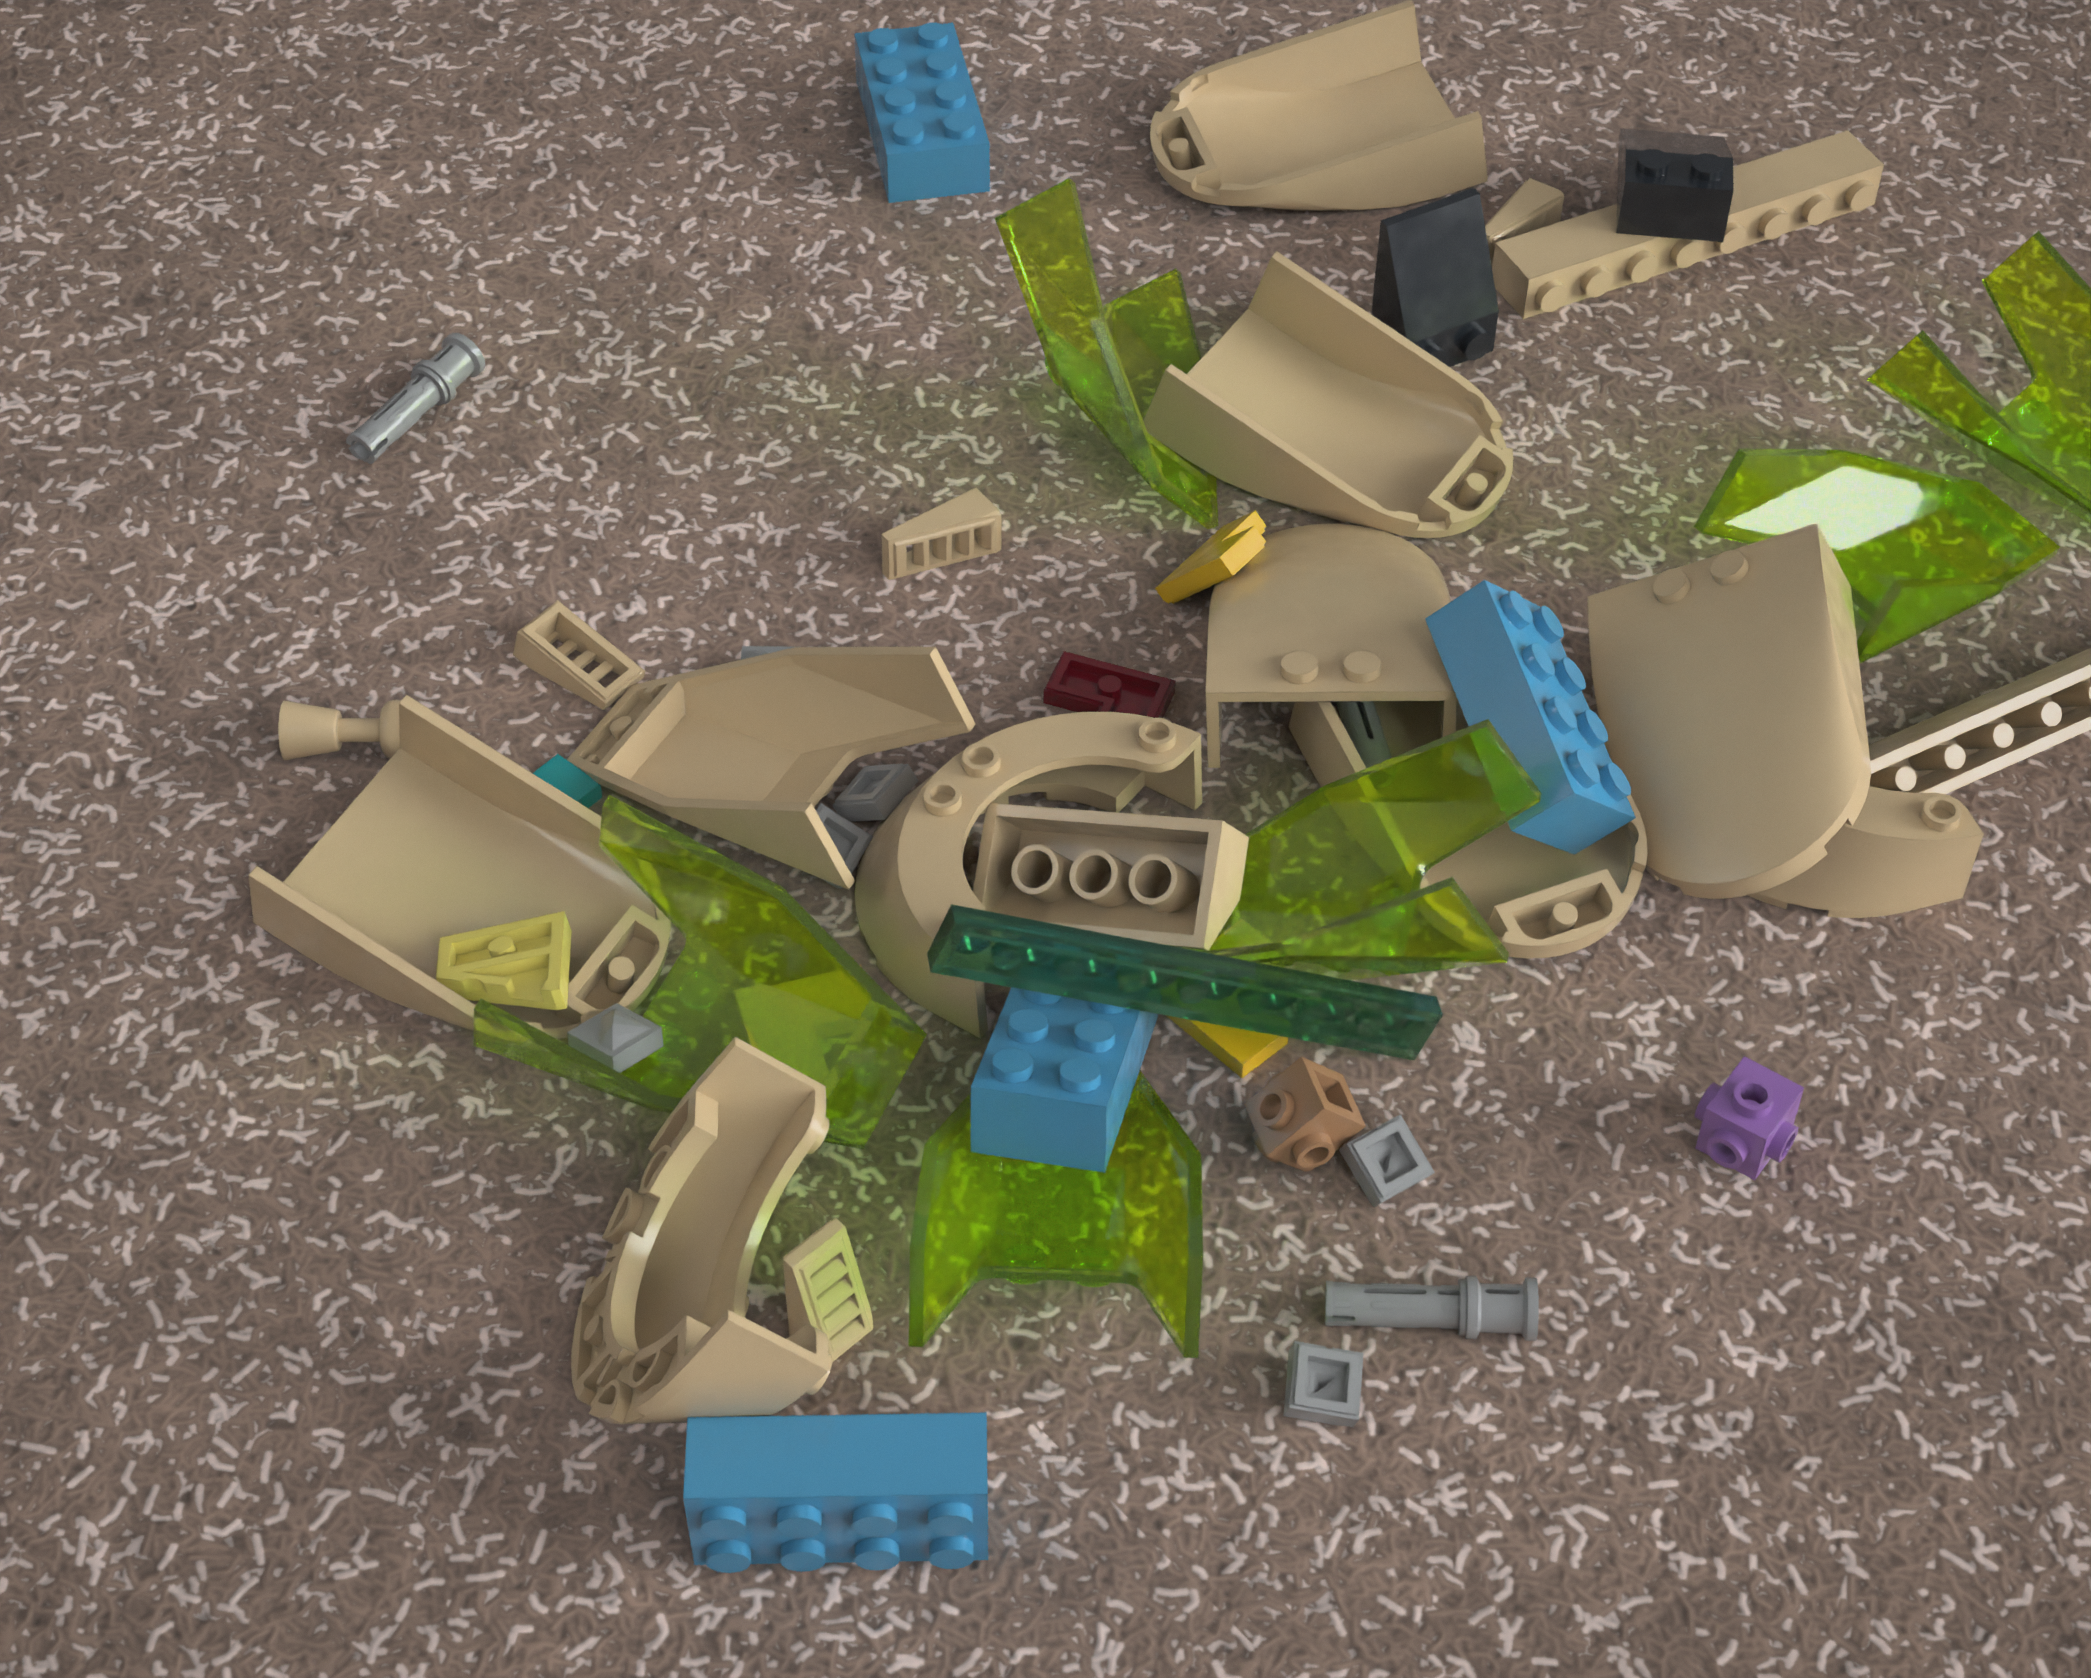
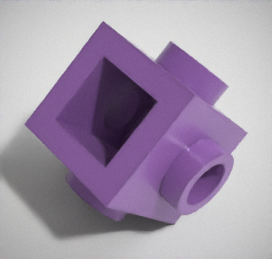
(1748, 1118)

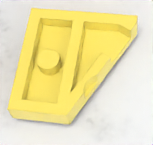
(510, 962)

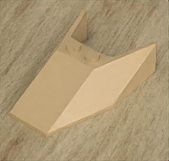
(766, 738)

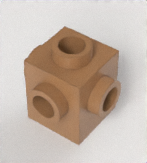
(1304, 1115)

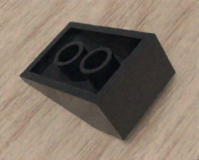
(1673, 185)
(1438, 278)

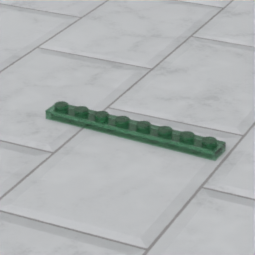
(1181, 983)

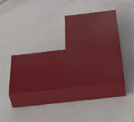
(1099, 686)

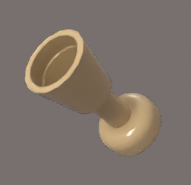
(319, 730)

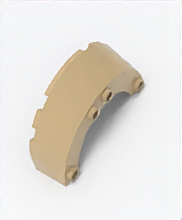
(917, 852)
(1893, 860)
(666, 1316)

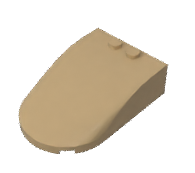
(1320, 124)
(1335, 415)
(1327, 620)
(1735, 711)
(456, 846)
(1525, 890)

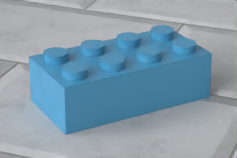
(922, 112)
(1515, 672)
(1057, 1079)
(837, 1490)

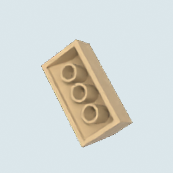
(1112, 872)

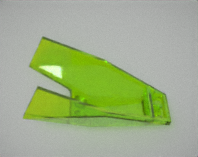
(1107, 353)
(2046, 428)
(1903, 534)
(1343, 869)
(748, 972)
(1062, 1223)

